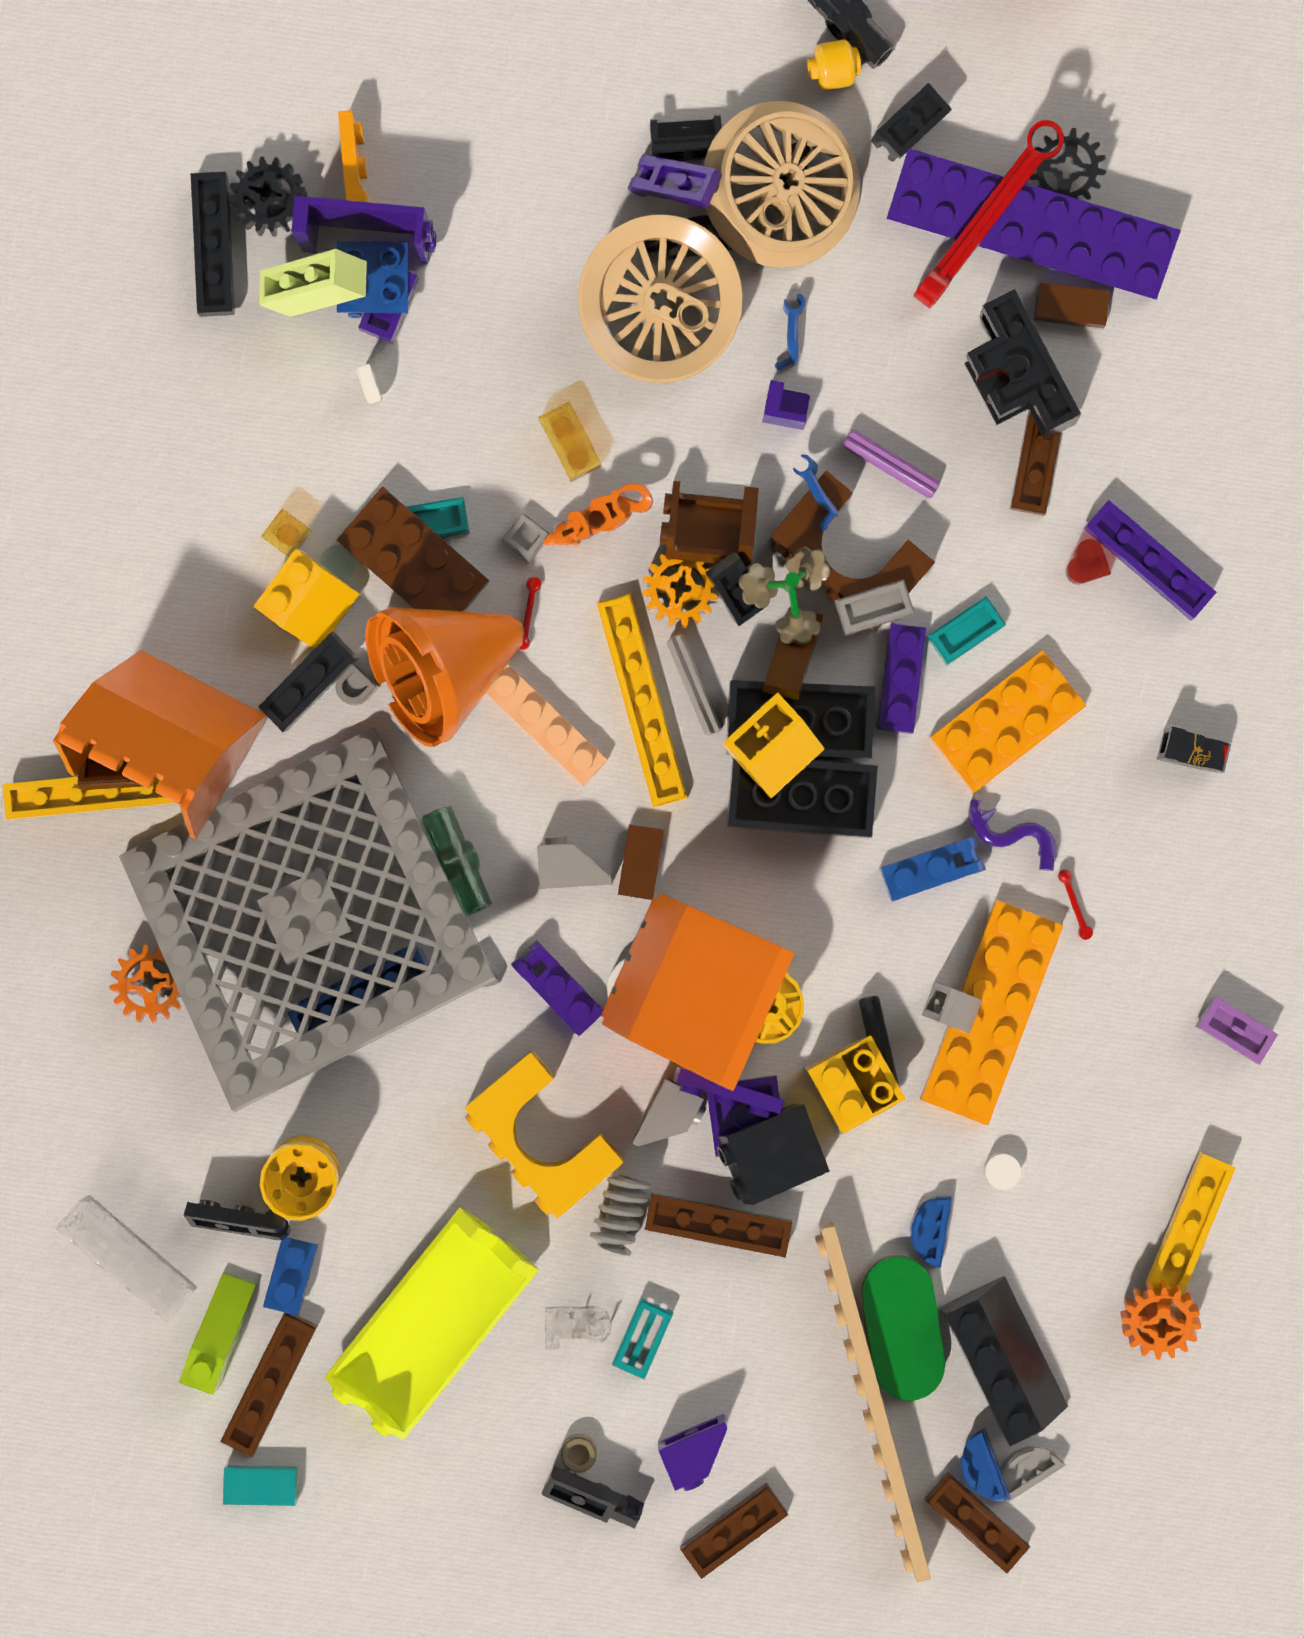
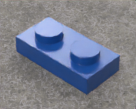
(290, 1276)

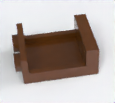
(709, 526)

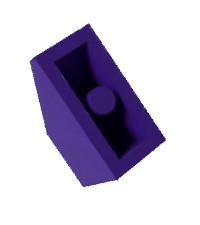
(692, 1452)

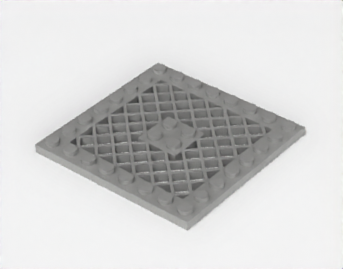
(305, 919)

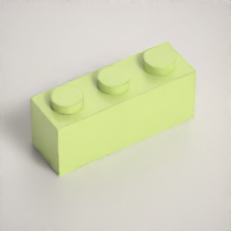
(313, 283)

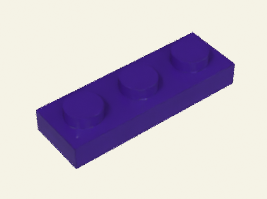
(901, 678)
(759, 1103)

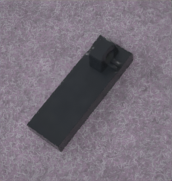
(308, 682)

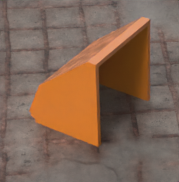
(164, 730)
(696, 990)

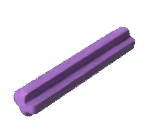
(891, 464)

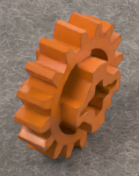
(133, 985)
(1146, 1312)

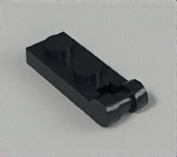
(239, 1220)

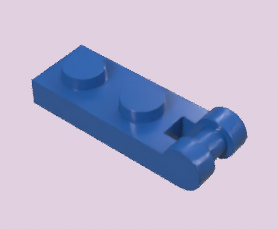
(931, 869)

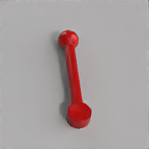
(533, 584)
(1084, 932)

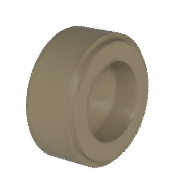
(578, 1453)

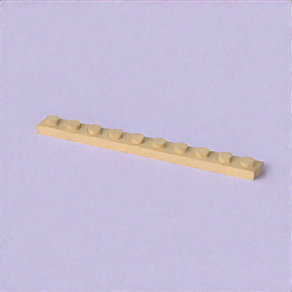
(875, 1415)

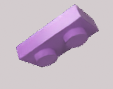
(1236, 1030)

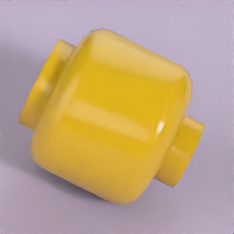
(834, 65)

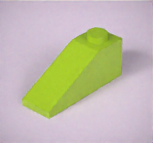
(218, 1334)

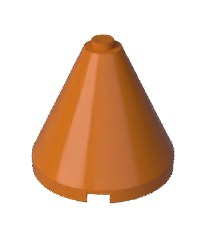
(438, 664)

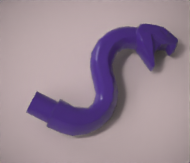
(1047, 844)

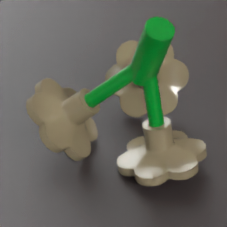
(805, 569)

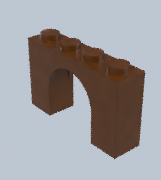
(802, 529)

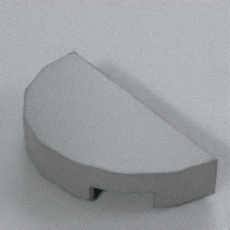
(1029, 1467)

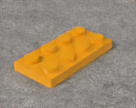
(1007, 721)

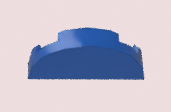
(929, 1229)
(982, 1468)

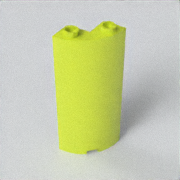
(430, 1324)

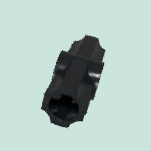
(853, 22)

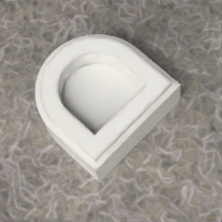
(369, 384)

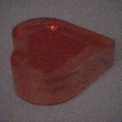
(1088, 563)

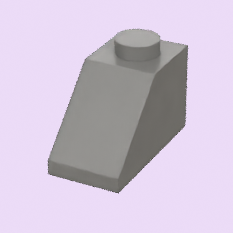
(567, 866)
(669, 1114)

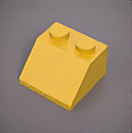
(306, 599)

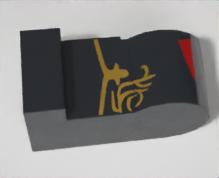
(1193, 750)

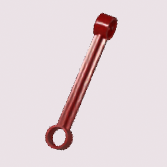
(989, 213)

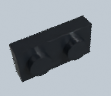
(725, 580)

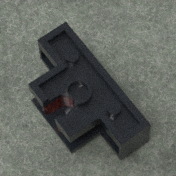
(1017, 370)

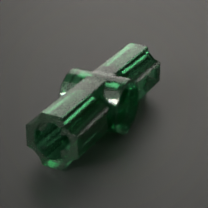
(457, 859)

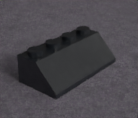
(1005, 1360)

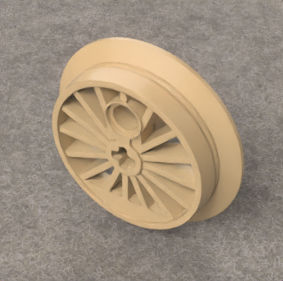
(808, 129)
(605, 274)

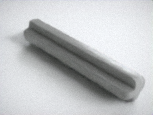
(694, 685)

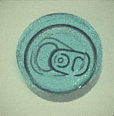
(339, 561)

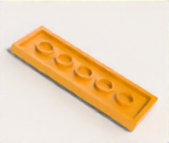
(1007, 979)

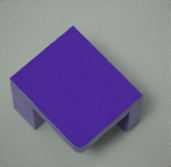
(785, 406)

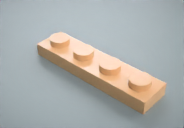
(546, 725)

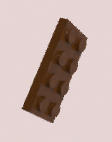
(411, 556)

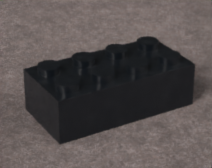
(834, 713)
(817, 801)

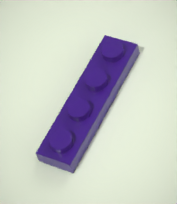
(1150, 560)

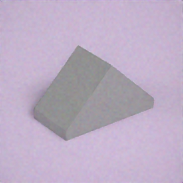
(951, 1007)

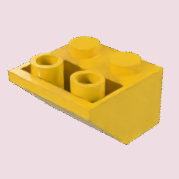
(773, 745)
(855, 1083)

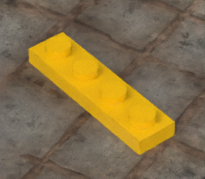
(1191, 1222)

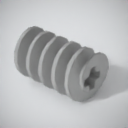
(619, 1214)

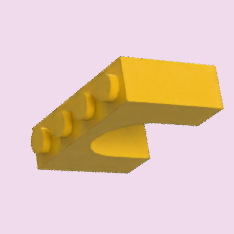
(556, 1183)

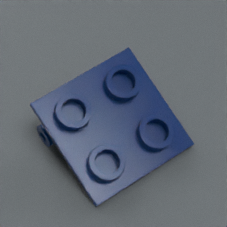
(384, 278)

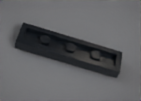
(212, 244)

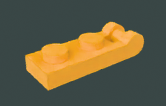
(353, 165)

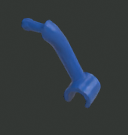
(792, 333)
(817, 491)

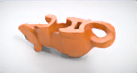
(603, 515)

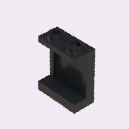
(772, 1155)

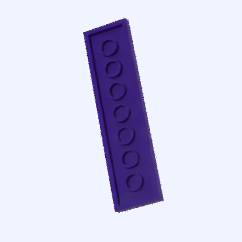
(1036, 225)

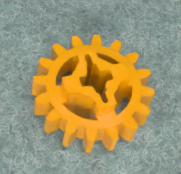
(664, 583)

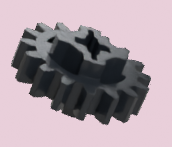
(1070, 150)
(268, 180)

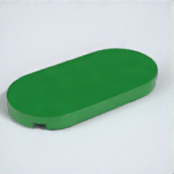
(903, 1328)

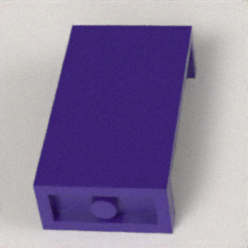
(315, 212)

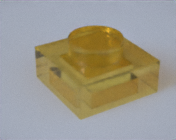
(286, 533)

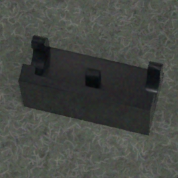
(911, 122)
(683, 138)

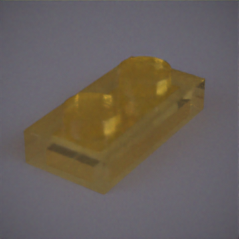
(570, 441)

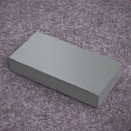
(874, 607)

